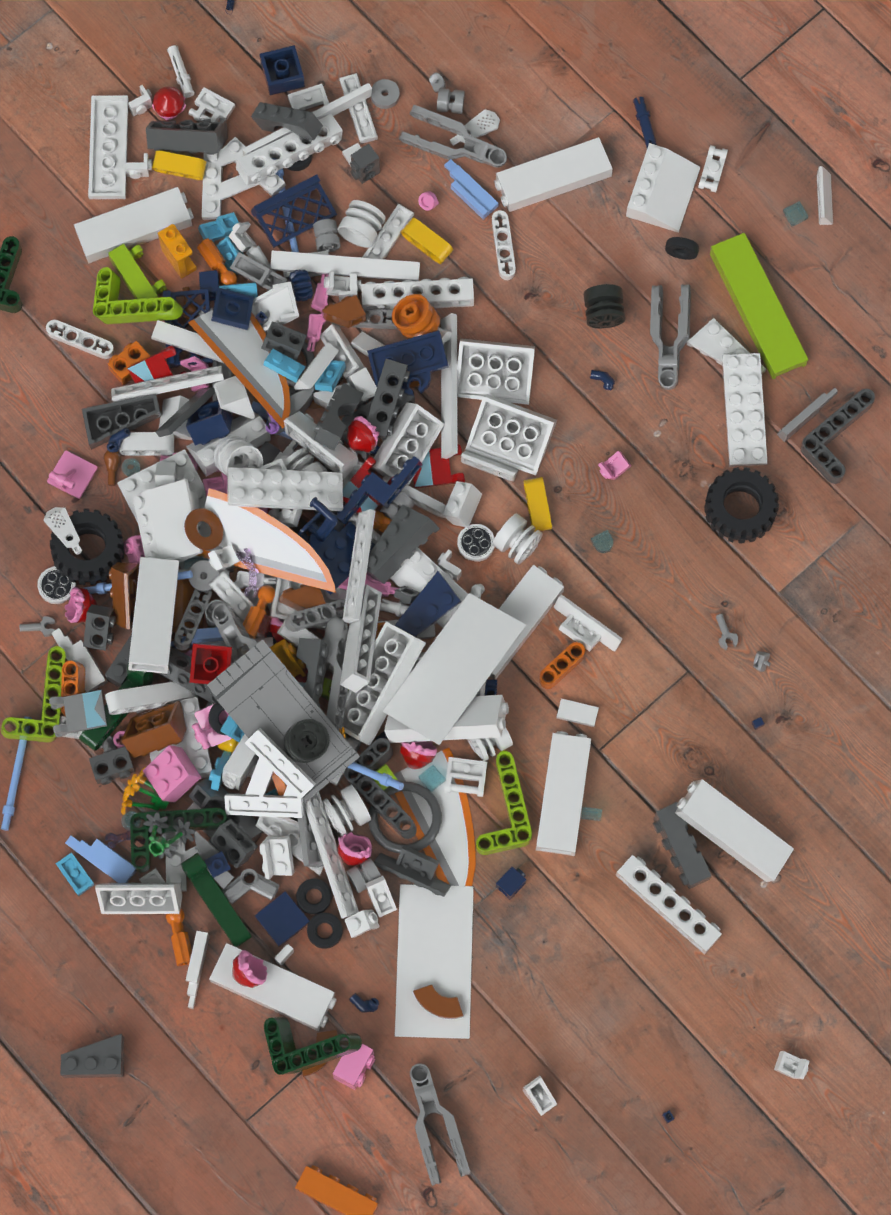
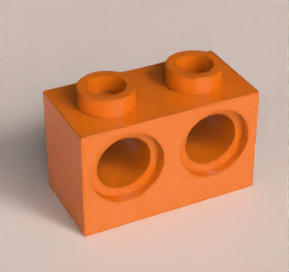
(124, 358)

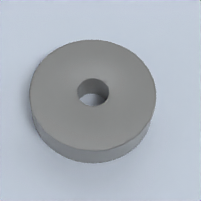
(383, 86)
(198, 569)

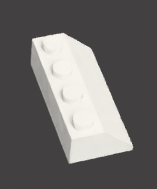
(248, 429)
(301, 430)
(411, 436)
(418, 572)
(139, 898)

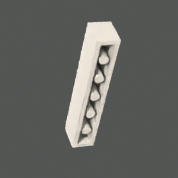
(361, 642)

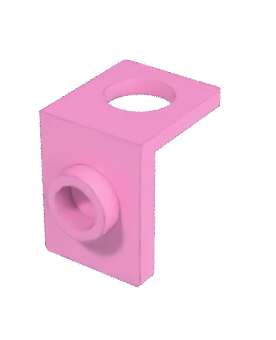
(201, 365)

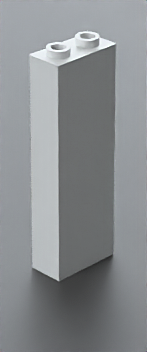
(553, 174)
(133, 224)
(529, 604)
(153, 615)
(480, 719)
(239, 765)
(563, 793)
(733, 830)
(280, 992)

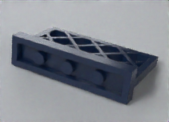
(286, 197)
(174, 361)

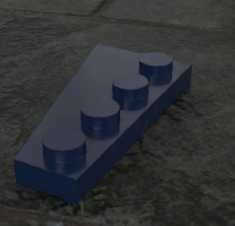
(429, 606)

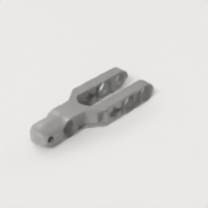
(473, 148)
(669, 356)
(231, 630)
(336, 639)
(429, 1104)

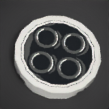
(476, 542)
(54, 586)

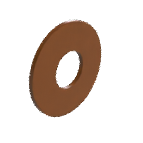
(212, 520)

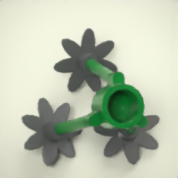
(160, 844)

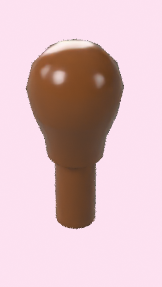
(191, 309)
(111, 461)

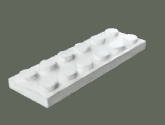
(108, 147)
(744, 409)
(283, 488)

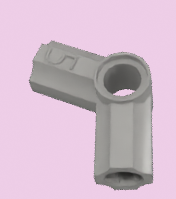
(260, 885)

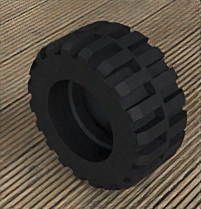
(746, 482)
(96, 568)

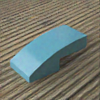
(220, 228)

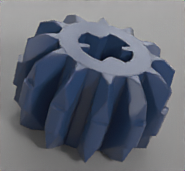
(301, 285)

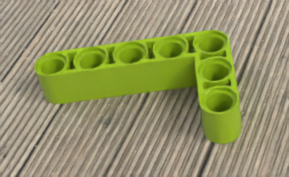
(115, 311)
(46, 721)
(512, 808)

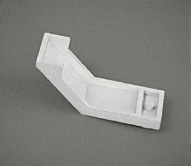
(276, 304)

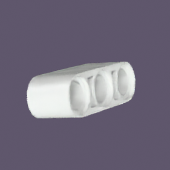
(147, 444)

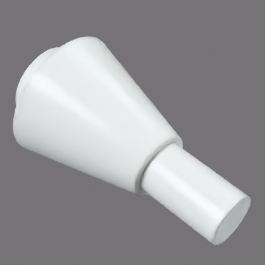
(257, 254)

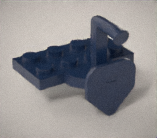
(332, 546)

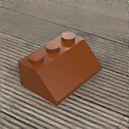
(123, 591)
(183, 595)
(155, 730)

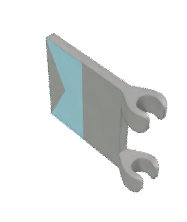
(82, 712)

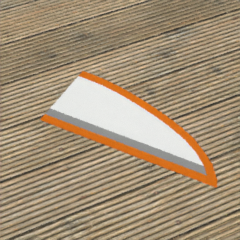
(244, 357)
(272, 544)
(455, 841)

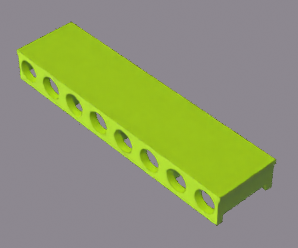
(758, 305)

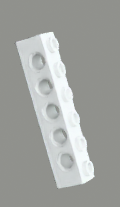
(278, 149)
(443, 300)
(671, 915)

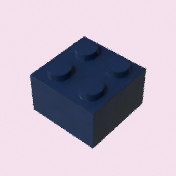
(282, 70)
(209, 423)

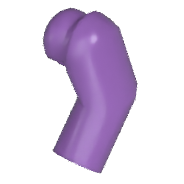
(273, 426)

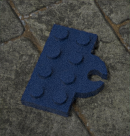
(420, 353)

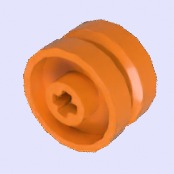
(415, 316)

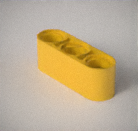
(179, 165)
(426, 240)
(537, 504)

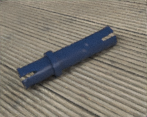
(645, 123)

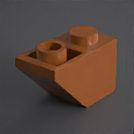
(345, 313)
(302, 598)

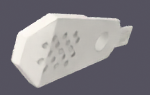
(474, 126)
(64, 530)

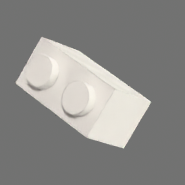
(462, 504)

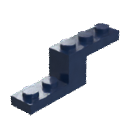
(379, 489)

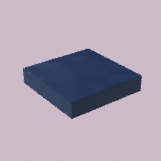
(232, 308)
(282, 919)

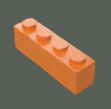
(333, 1194)

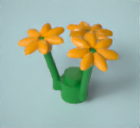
(133, 786)

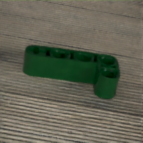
(8, 272)

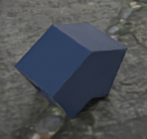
(491, 687)

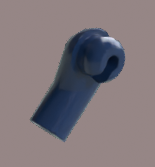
(604, 377)
(116, 440)
(364, 1005)

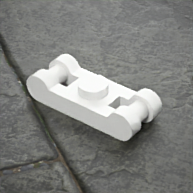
(713, 169)

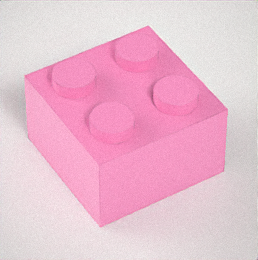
(171, 773)
(353, 1066)

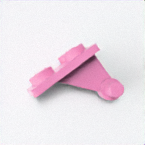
(72, 474)
(207, 734)

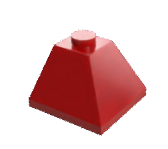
(208, 662)

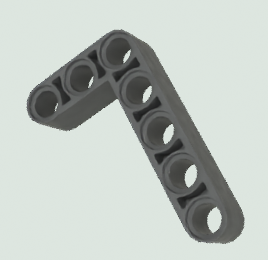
(833, 431)
(377, 792)

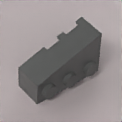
(95, 1060)

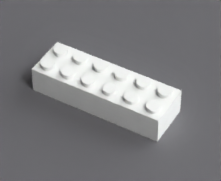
(391, 664)

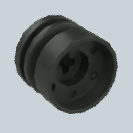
(604, 306)
(316, 736)

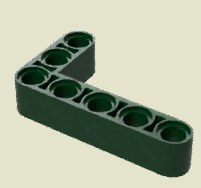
(96, 737)
(188, 815)
(215, 900)
(291, 1061)

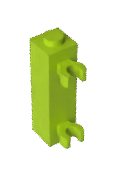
(131, 273)

